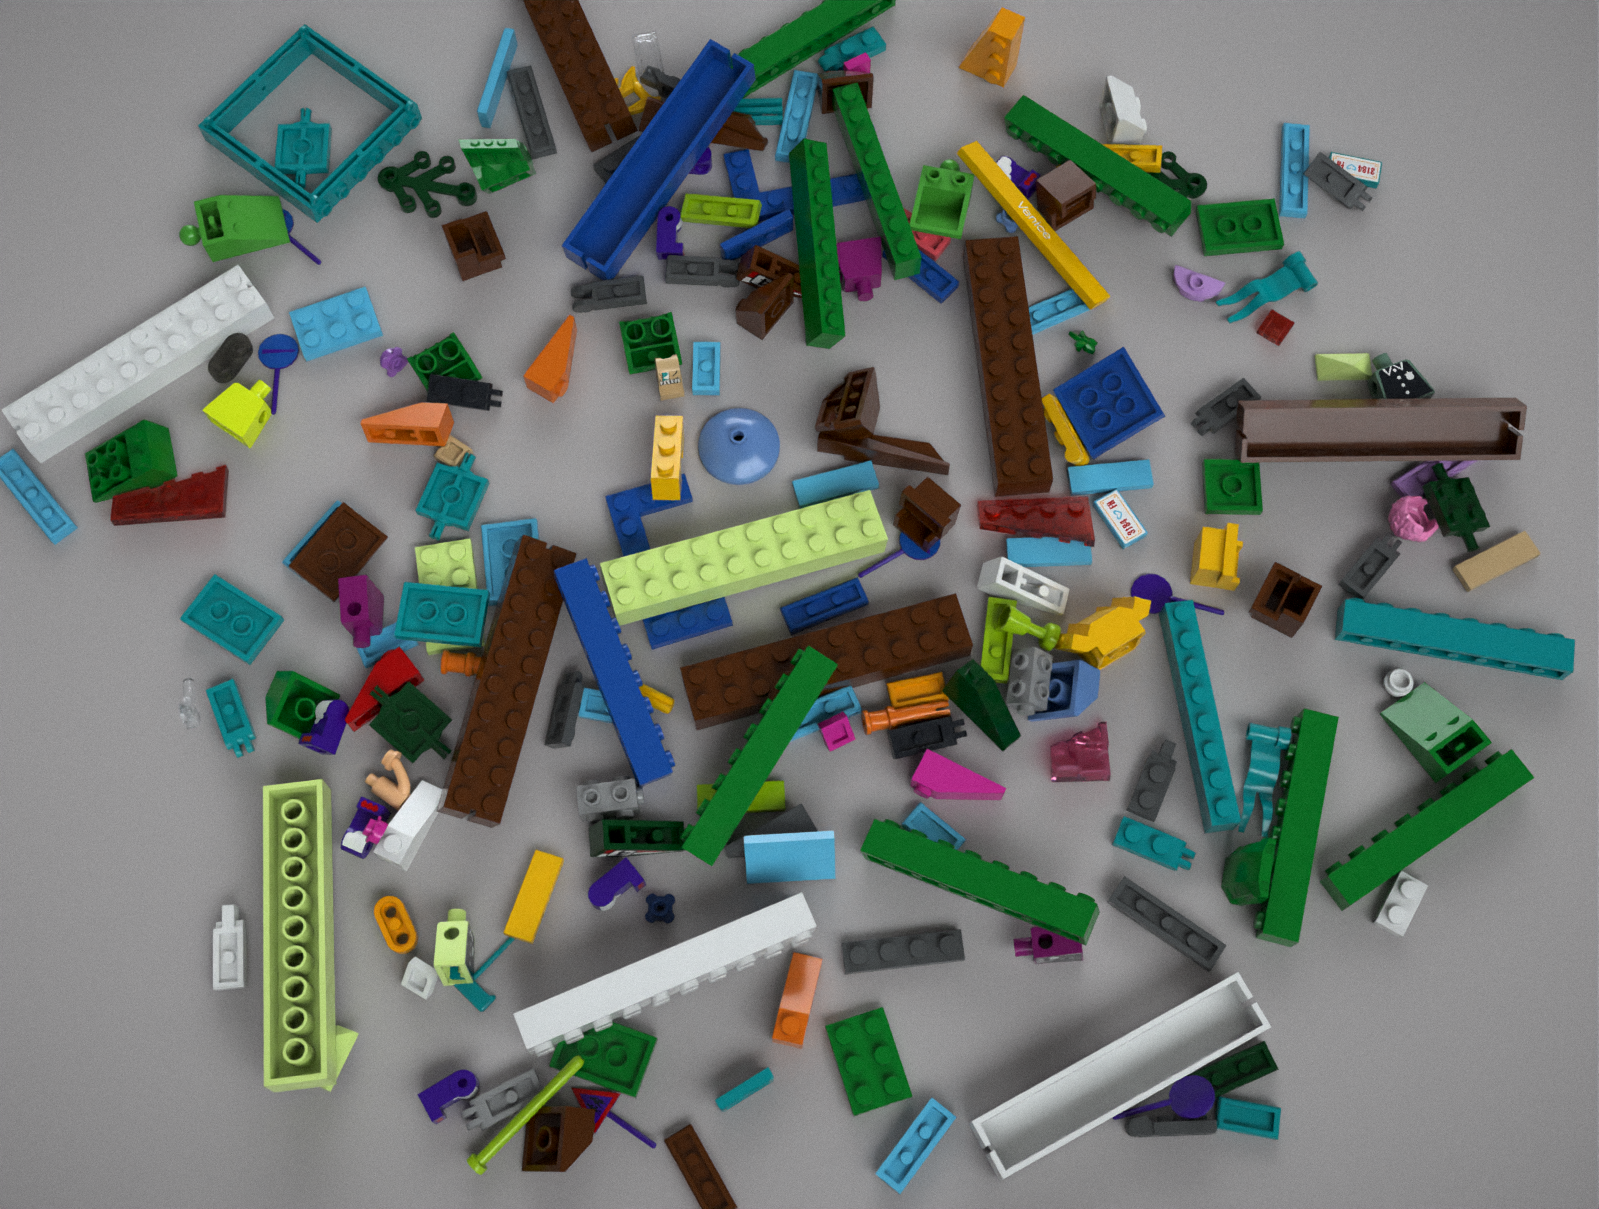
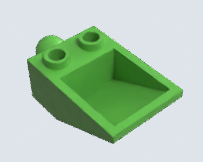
(942, 200)
(246, 226)

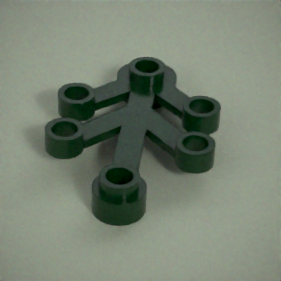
(1184, 179)
(425, 183)

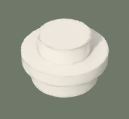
(1398, 682)

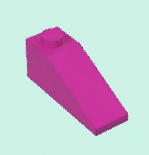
(945, 779)

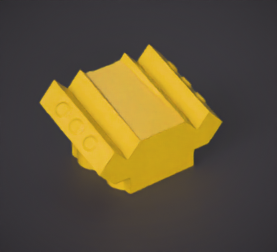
(1107, 632)

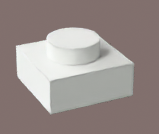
(420, 978)

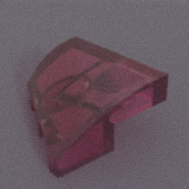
(1082, 757)

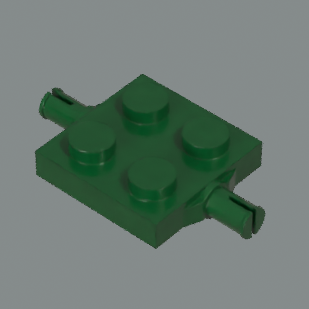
(1456, 507)
(410, 722)

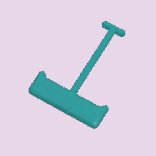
(473, 991)

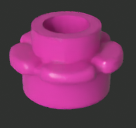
(374, 830)

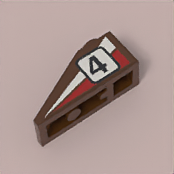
(762, 267)

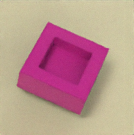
(860, 64)
(836, 731)

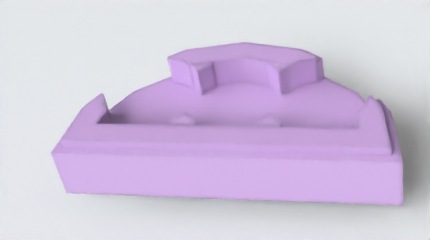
(1195, 285)

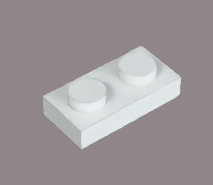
(1400, 904)

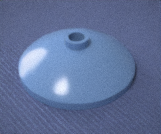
(741, 460)

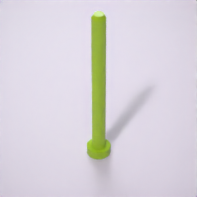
(479, 1161)

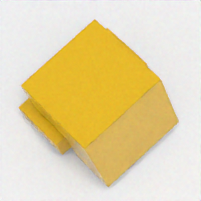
(1216, 557)

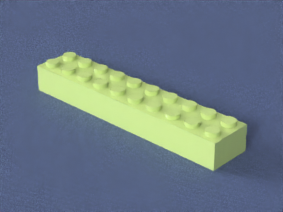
(743, 557)
(298, 937)

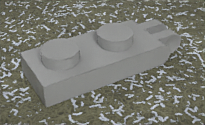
(503, 1101)

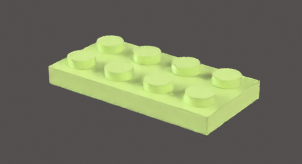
(447, 565)

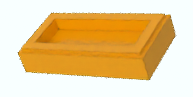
(916, 690)

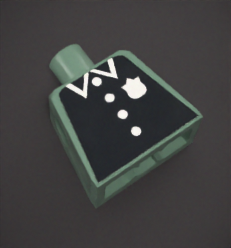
(1397, 380)

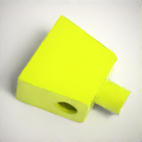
(241, 411)

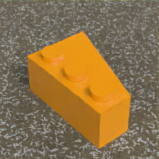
(996, 49)

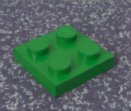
(1231, 487)

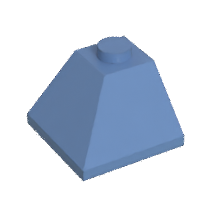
(1071, 690)

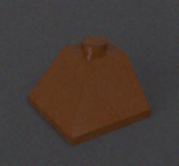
(833, 79)
(765, 306)
(557, 1138)

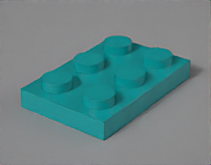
(442, 614)
(232, 619)

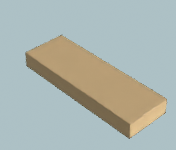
(1496, 561)

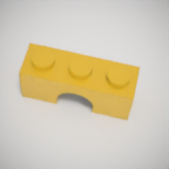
(666, 458)

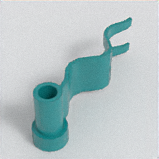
(1273, 288)
(1263, 771)

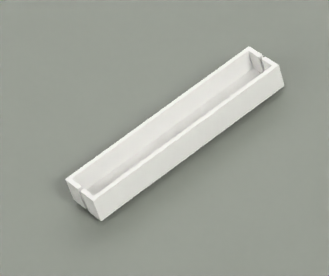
(136, 364)
(664, 974)
(1118, 1076)

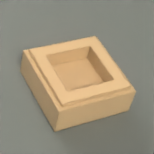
(452, 453)

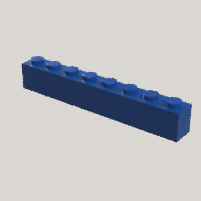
(613, 673)

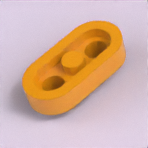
(397, 925)

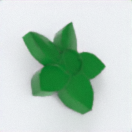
(1084, 342)

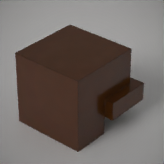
(1064, 194)
(474, 245)
(926, 513)
(1284, 600)

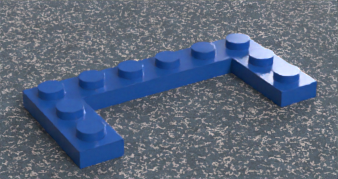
(744, 185)
(667, 628)

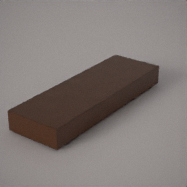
(699, 1170)

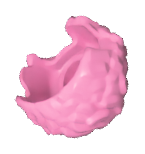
(1409, 519)

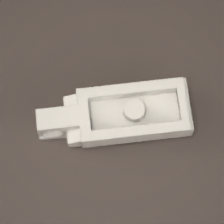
(230, 951)

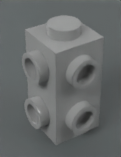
(1029, 680)
(609, 799)

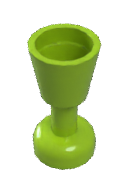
(1016, 622)

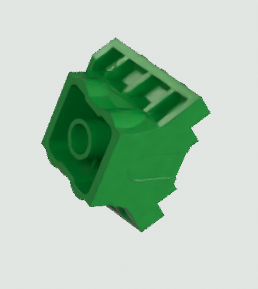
(497, 162)

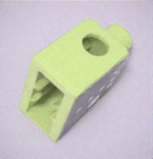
(454, 948)

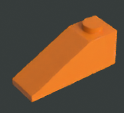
(552, 368)
(412, 425)
(797, 1000)

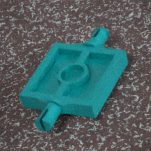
(303, 148)
(452, 496)

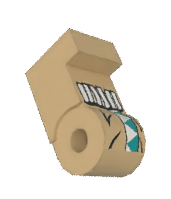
(669, 378)

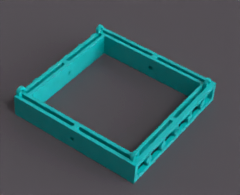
(355, 167)

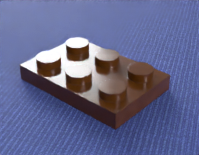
(338, 551)

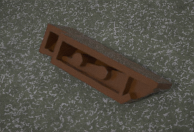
(737, 130)
(886, 452)

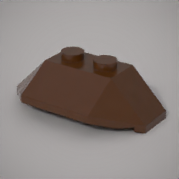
(851, 407)

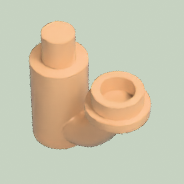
(387, 790)

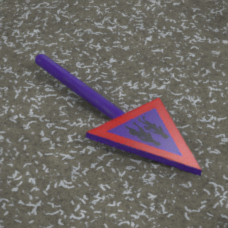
(603, 1103)

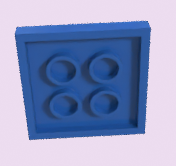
(1108, 403)

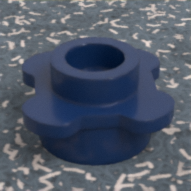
(666, 914)

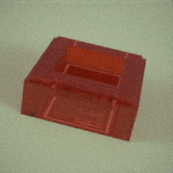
(1275, 327)

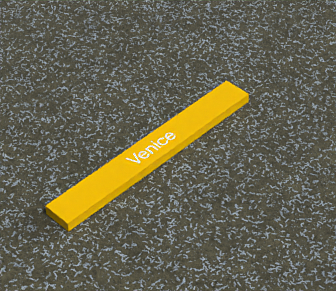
(1033, 225)

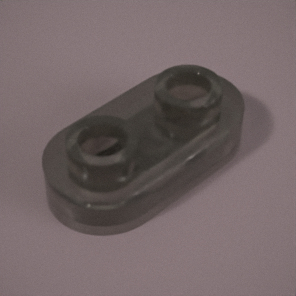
(228, 358)

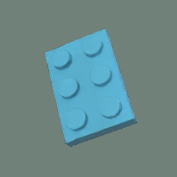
(335, 324)

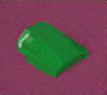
(649, 340)
(444, 359)
(1249, 873)

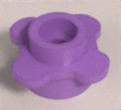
(393, 361)

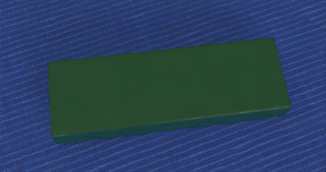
(1239, 1069)

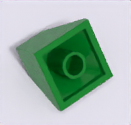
(293, 702)

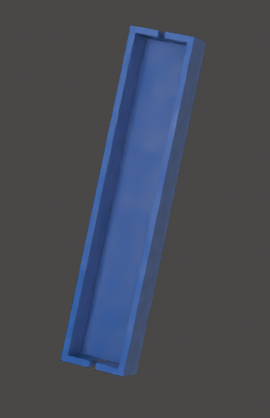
(659, 161)

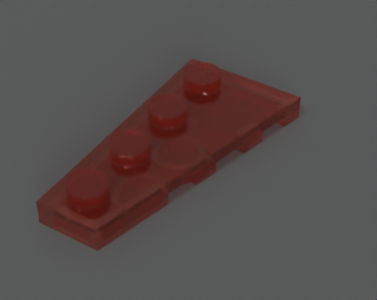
(189, 499)
(1053, 517)

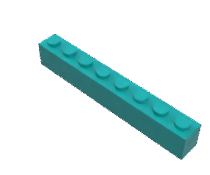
(1455, 639)
(1199, 717)

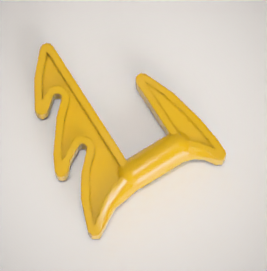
(631, 84)

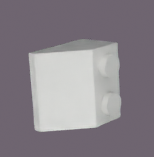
(1121, 113)

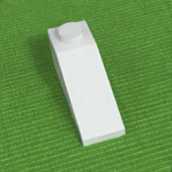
(1014, 582)
(409, 827)

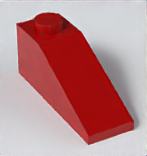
(391, 676)

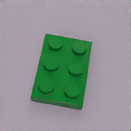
(1239, 227)
(611, 1057)
(868, 1061)

